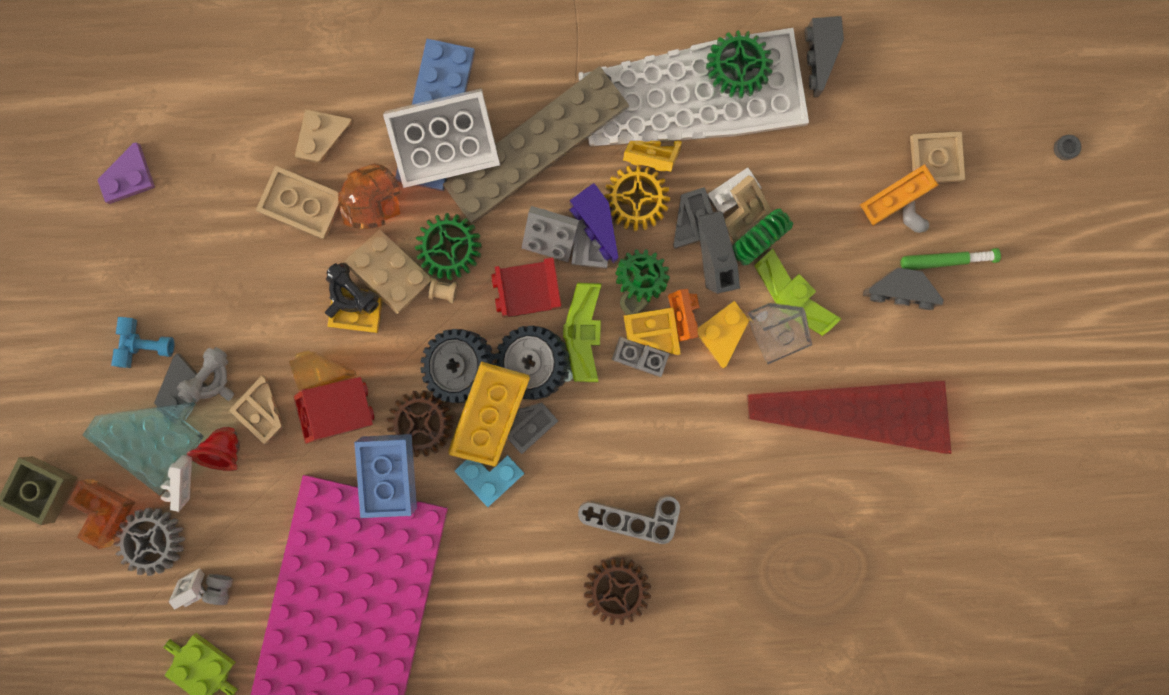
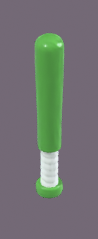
(927, 261)

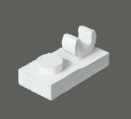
(721, 196)
(178, 484)
(188, 590)

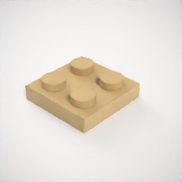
(941, 155)

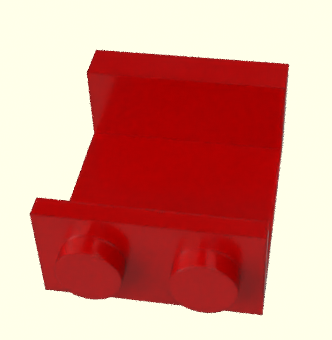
(526, 288)

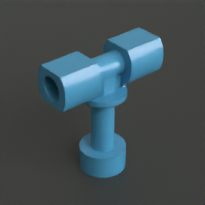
(131, 343)

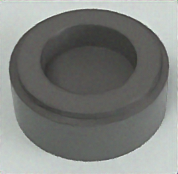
(1067, 147)

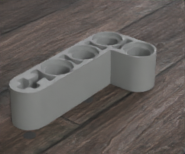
(624, 526)

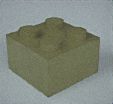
(36, 490)

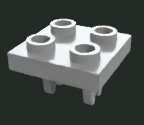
(549, 234)

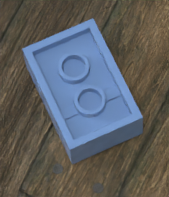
(385, 476)

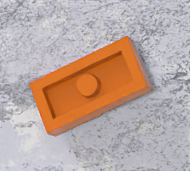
(683, 304)

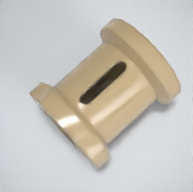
(443, 290)

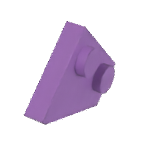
(126, 176)

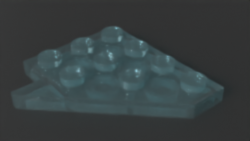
(146, 440)

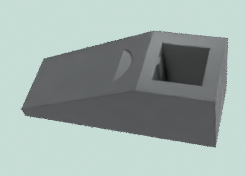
(825, 41)
(717, 254)

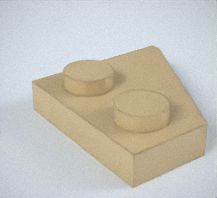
(319, 135)

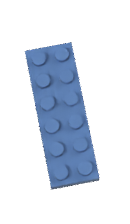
(442, 73)

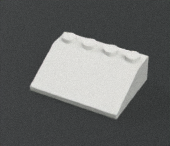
(441, 138)

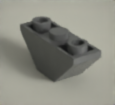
(905, 287)

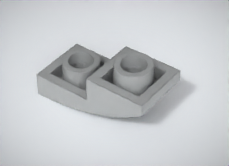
(640, 356)

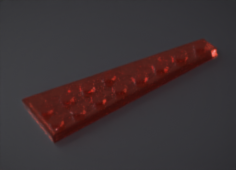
(890, 414)

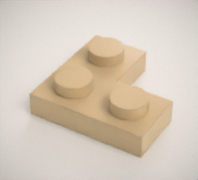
(751, 208)

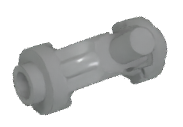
(215, 362)

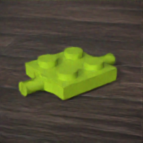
(200, 667)

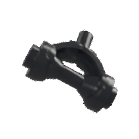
(363, 301)

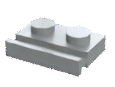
(586, 251)

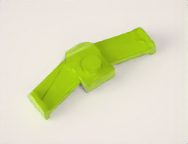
(794, 293)
(582, 332)

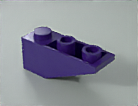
(595, 213)

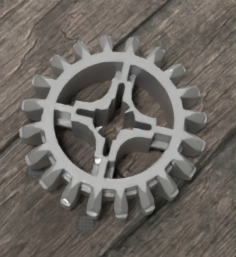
(132, 532)

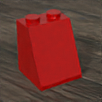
(333, 409)

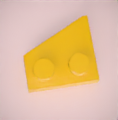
(654, 330)
(723, 332)

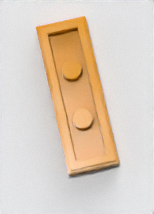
(899, 195)

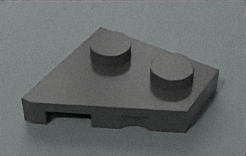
(690, 206)
(177, 372)
(530, 425)

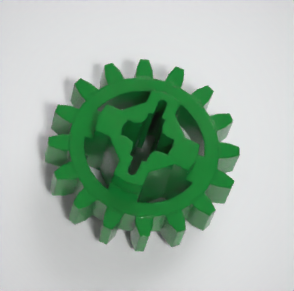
(642, 286)

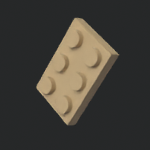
(299, 202)
(388, 271)

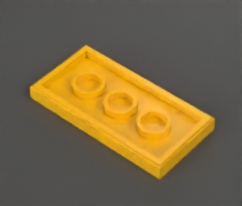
(488, 414)

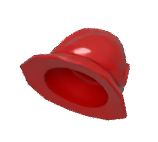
(218, 450)

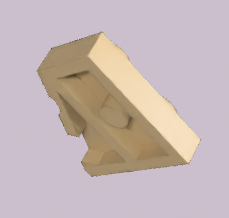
(259, 411)

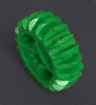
(759, 60)
(762, 236)
(459, 243)

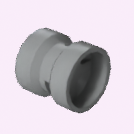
(217, 589)

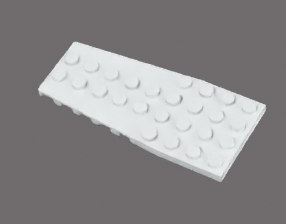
(677, 101)

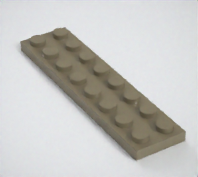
(539, 144)

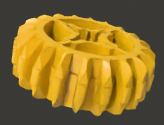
(647, 198)

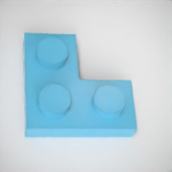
(489, 484)

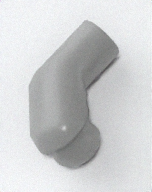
(913, 220)

